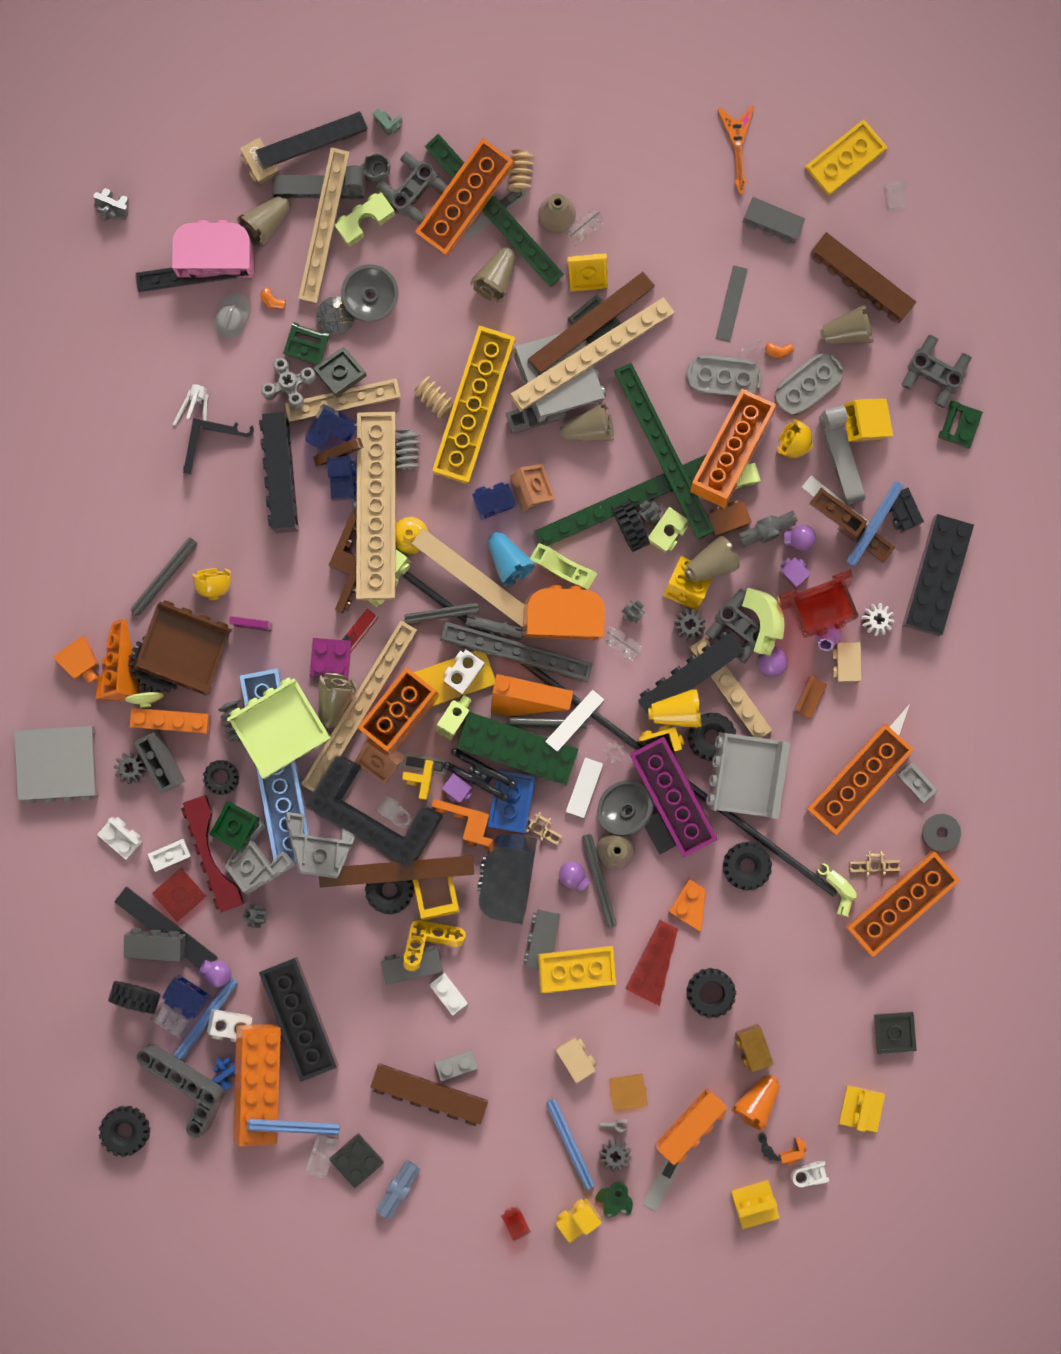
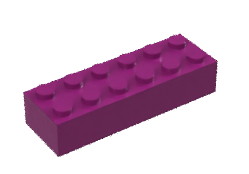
(673, 796)

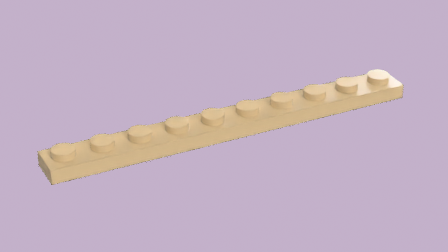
(591, 354)
(361, 702)

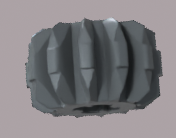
(683, 628)
(131, 775)
(608, 1158)

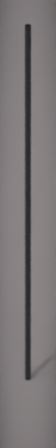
(635, 745)

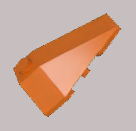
(116, 679)
(524, 697)

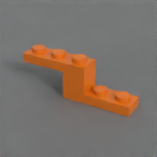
(475, 825)

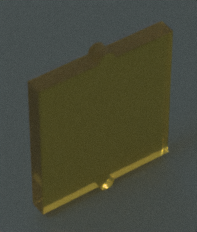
(628, 1091)

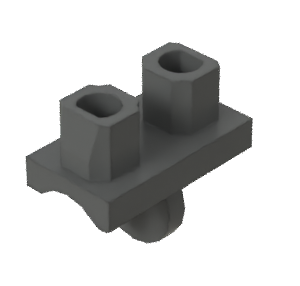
(110, 207)

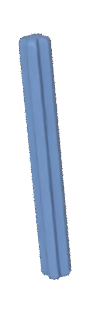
(875, 523)
(203, 1022)
(292, 1127)
(570, 1144)

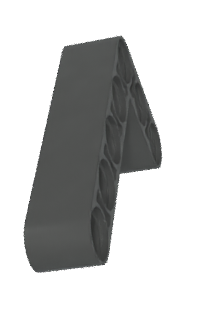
(311, 185)
(187, 1081)

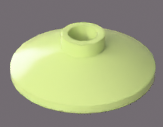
(144, 699)

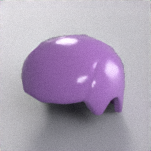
(774, 664)

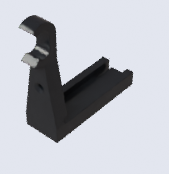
(212, 427)

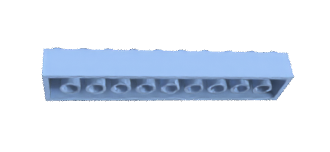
(283, 789)

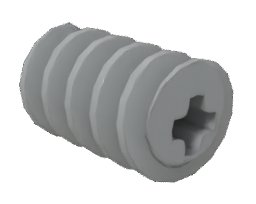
(407, 450)

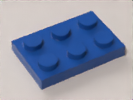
(515, 813)

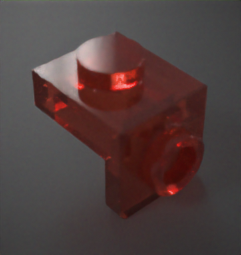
(515, 1223)

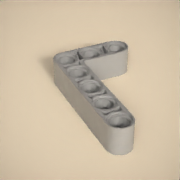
(832, 426)

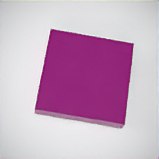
(250, 623)

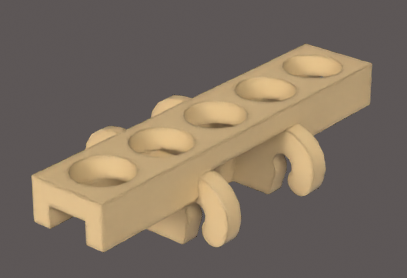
(547, 821)
(868, 864)

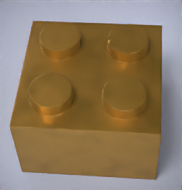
(754, 1047)

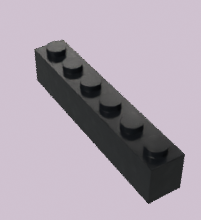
(695, 672)

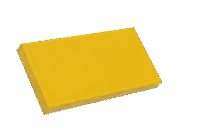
(846, 157)
(434, 677)
(576, 969)

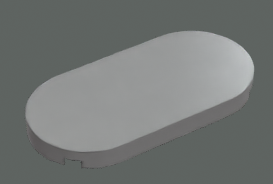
(723, 375)
(808, 384)

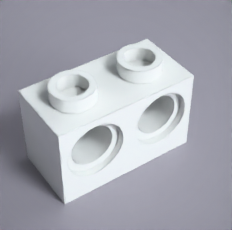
(467, 674)
(230, 1021)

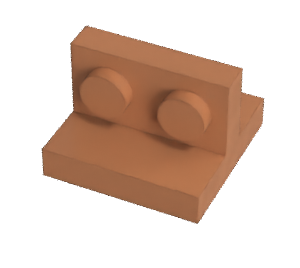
(532, 486)
(378, 761)

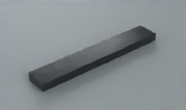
(311, 140)
(167, 278)
(156, 920)

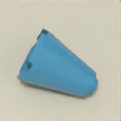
(509, 559)

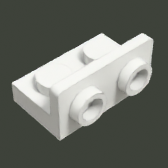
(119, 837)

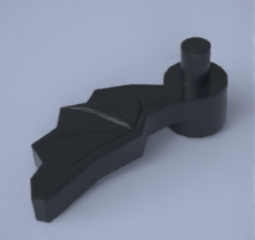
(766, 1149)

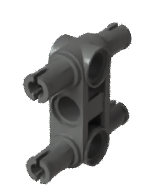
(412, 188)
(936, 371)
(768, 528)
(739, 624)

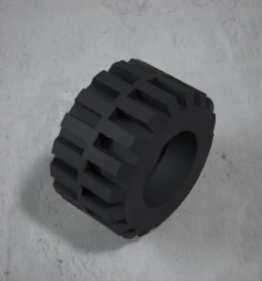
(723, 1004)

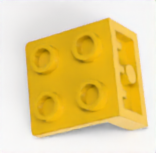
(684, 591)

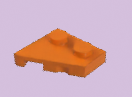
(690, 905)

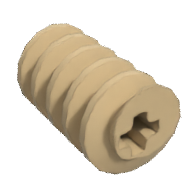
(519, 172)
(433, 397)

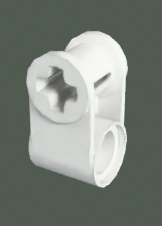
(811, 1174)

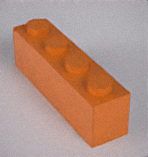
(170, 720)

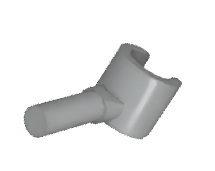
(617, 1125)

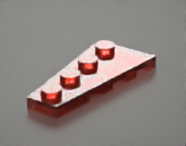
(652, 967)

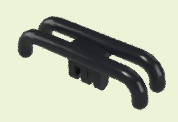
(480, 775)

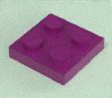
(330, 657)

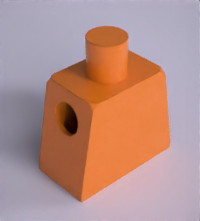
(79, 660)

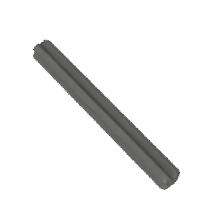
(163, 576)
(599, 880)

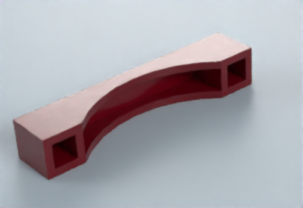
(199, 816)

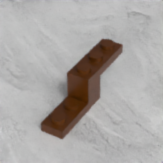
(850, 523)
(346, 563)

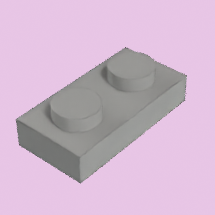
(917, 782)
(456, 1065)

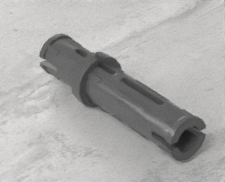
(502, 629)

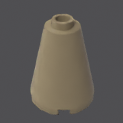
(557, 213)
(264, 219)
(495, 275)
(848, 328)
(589, 425)
(712, 561)
(334, 698)
(606, 854)

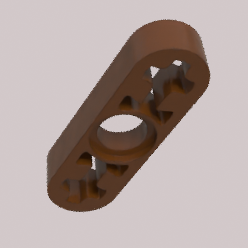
(341, 450)

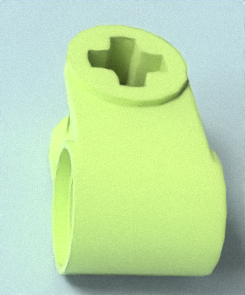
(749, 476)

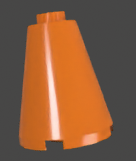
(758, 1103)

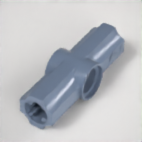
(398, 1189)

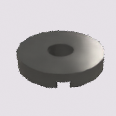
(952, 836)

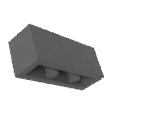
(773, 220)
(159, 761)
(542, 937)
(155, 945)
(395, 971)

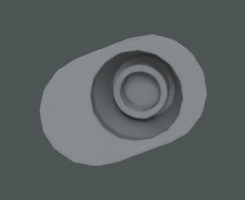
(232, 315)

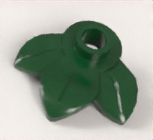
(615, 1202)

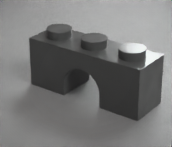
(526, 419)

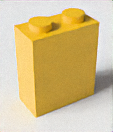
(868, 420)

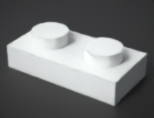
(169, 855)
(448, 993)

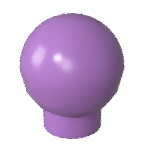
(801, 537)
(829, 640)
(573, 876)
(215, 973)

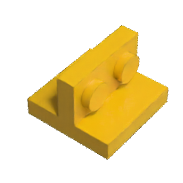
(587, 272)
(425, 779)
(861, 1108)
(755, 1204)

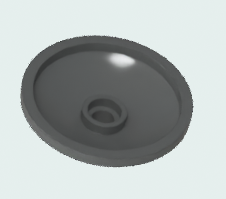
(368, 280)
(616, 804)

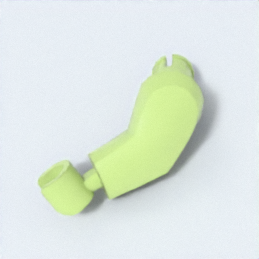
(843, 888)

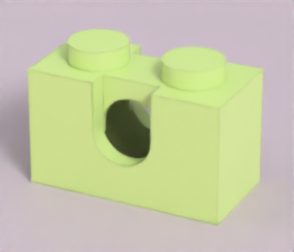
(670, 519)

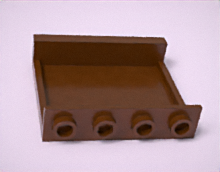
(182, 647)

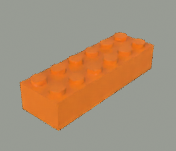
(465, 197)
(733, 448)
(859, 779)
(902, 903)
(256, 1081)

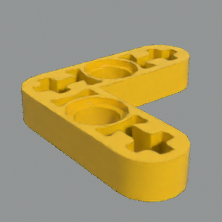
(427, 935)

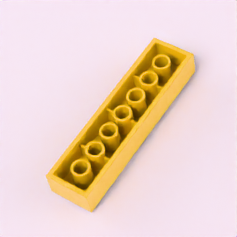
(474, 405)

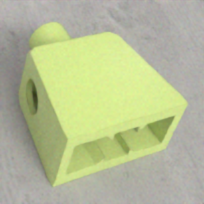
(449, 723)

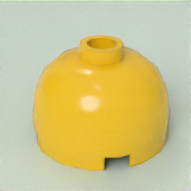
(795, 440)
(406, 532)
(212, 583)

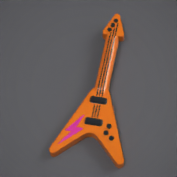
(737, 131)

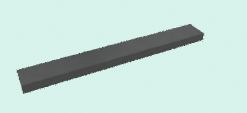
(516, 652)

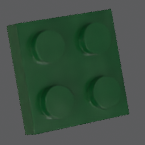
(234, 826)

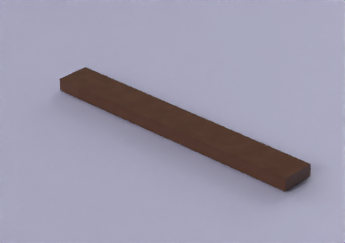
(591, 323)
(397, 872)

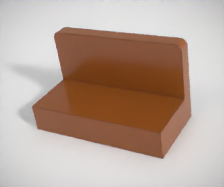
(810, 697)

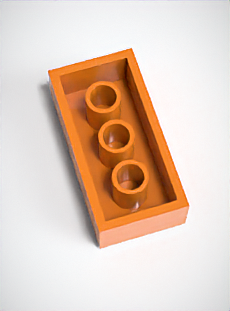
(691, 1126)

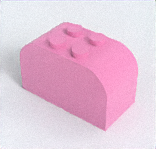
(212, 250)

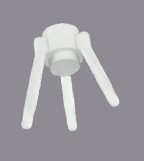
(195, 395)

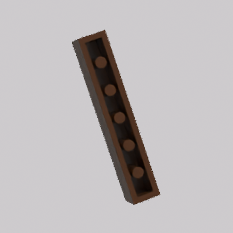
(862, 277)
(429, 1093)

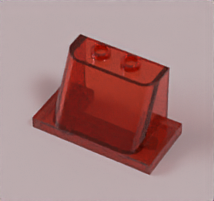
(821, 606)

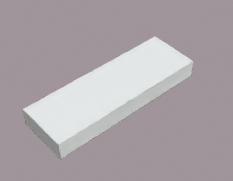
(584, 787)

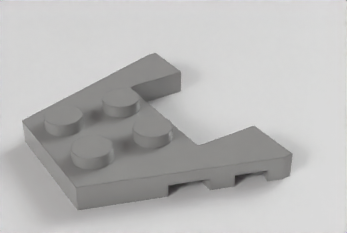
(317, 854)
(251, 868)

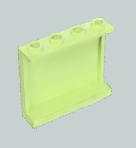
(278, 727)

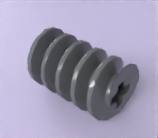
(227, 708)

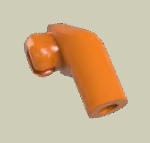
(268, 299)
(778, 352)

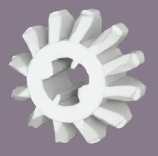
(873, 623)

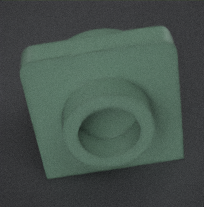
(385, 123)

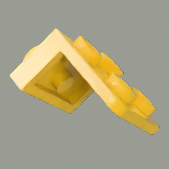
(675, 739)

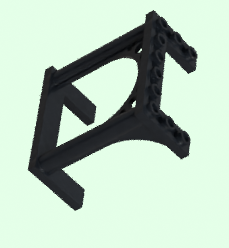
(328, 803)

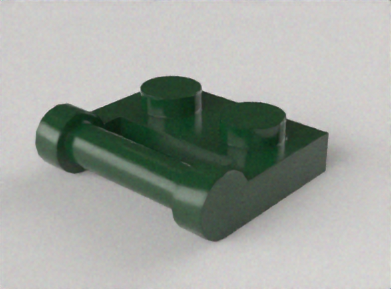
(304, 349)
(966, 426)

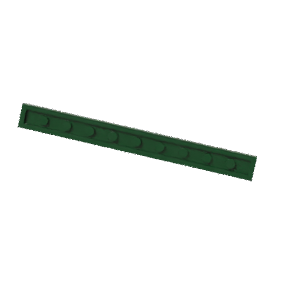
(500, 217)
(664, 451)
(603, 511)

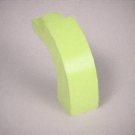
(563, 567)
(770, 619)

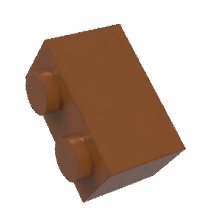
(729, 518)

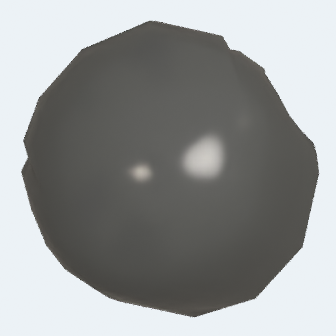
(376, 167)

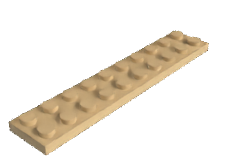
(376, 507)

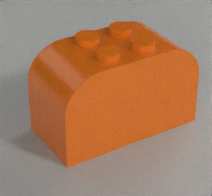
(564, 614)
(399, 711)

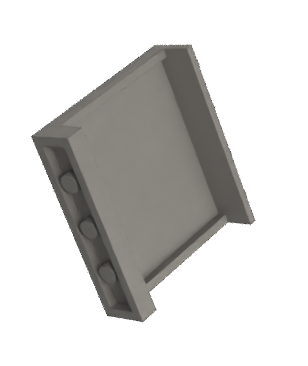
(575, 393)
(55, 764)
(748, 775)

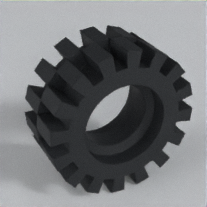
(232, 777)

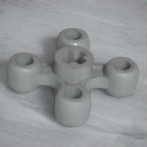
(293, 382)

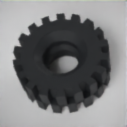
(631, 526)
(696, 736)
(757, 876)
(389, 905)
(134, 997)
(120, 1145)

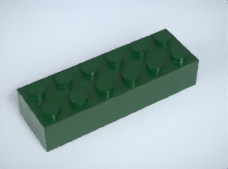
(516, 748)

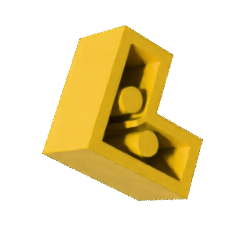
(578, 1220)

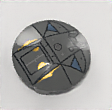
(333, 316)

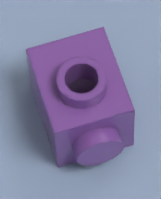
(794, 571)
(457, 789)

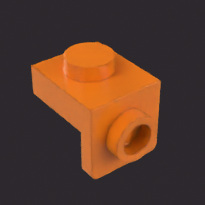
(791, 1156)

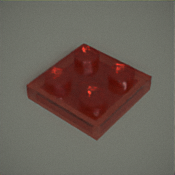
(179, 894)

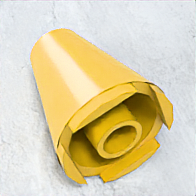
(677, 710)

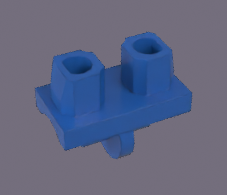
(222, 1079)

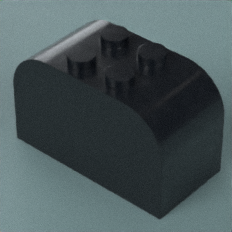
(506, 877)

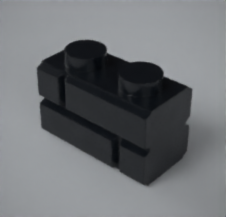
(905, 512)

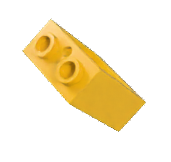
(437, 911)

